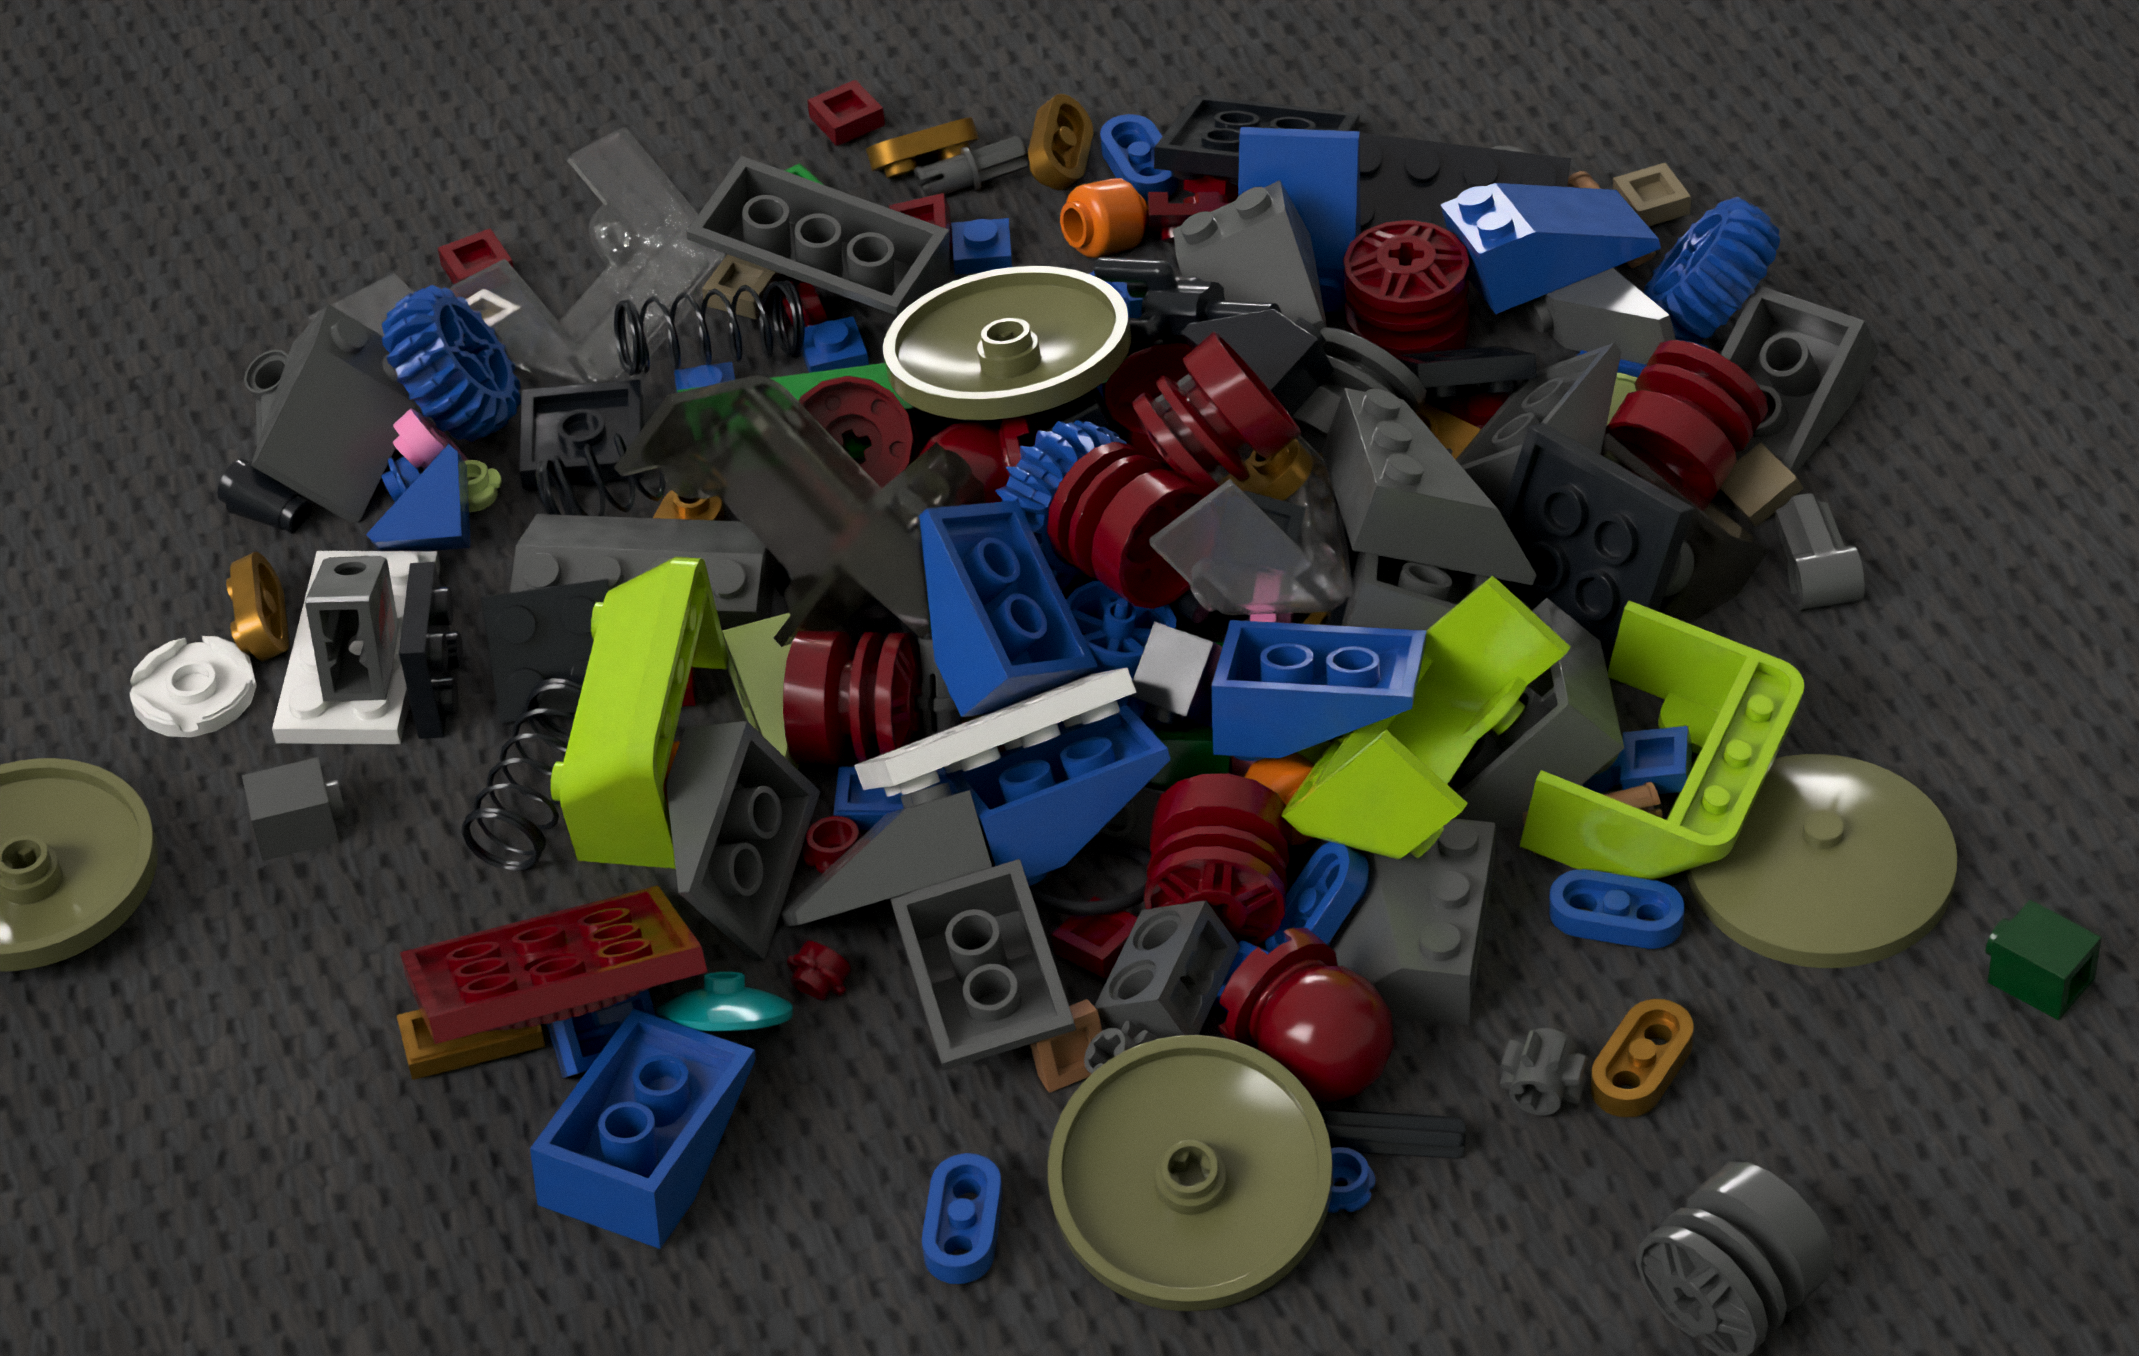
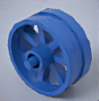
(1116, 637)

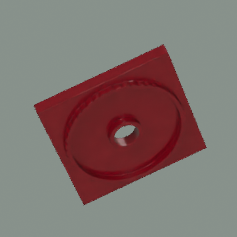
(551, 965)

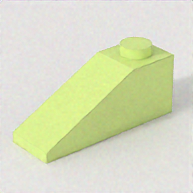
(758, 676)

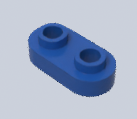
(1129, 151)
(1324, 893)
(1617, 908)
(962, 1222)

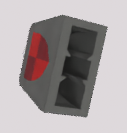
(350, 604)

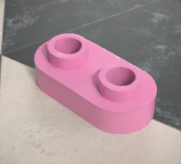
(420, 439)

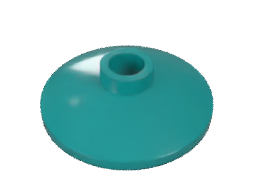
(726, 1006)

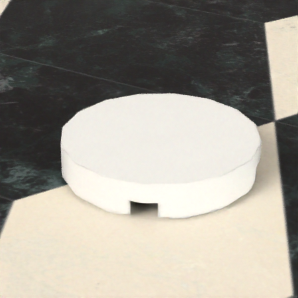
(196, 702)

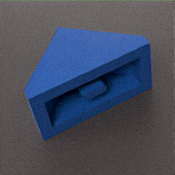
(430, 512)
(583, 1037)

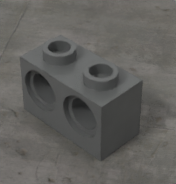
(1169, 971)

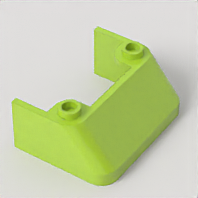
(630, 712)
(1737, 718)
(1390, 780)

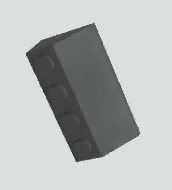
(823, 237)
(621, 548)

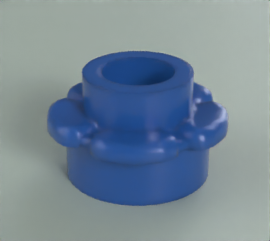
(399, 477)
(1352, 1169)

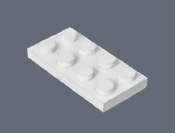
(301, 709)
(977, 740)

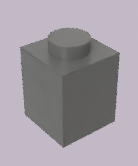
(293, 808)

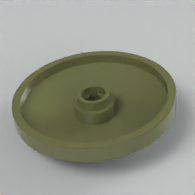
(1007, 342)
(70, 859)
(1832, 866)
(1190, 1173)

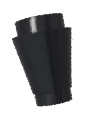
(261, 497)

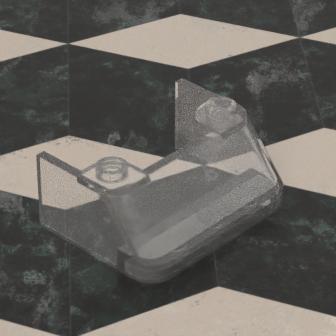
(647, 255)
(1246, 562)

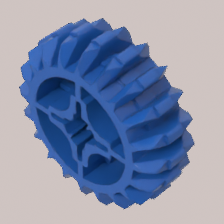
(1714, 268)
(451, 363)
(1038, 477)

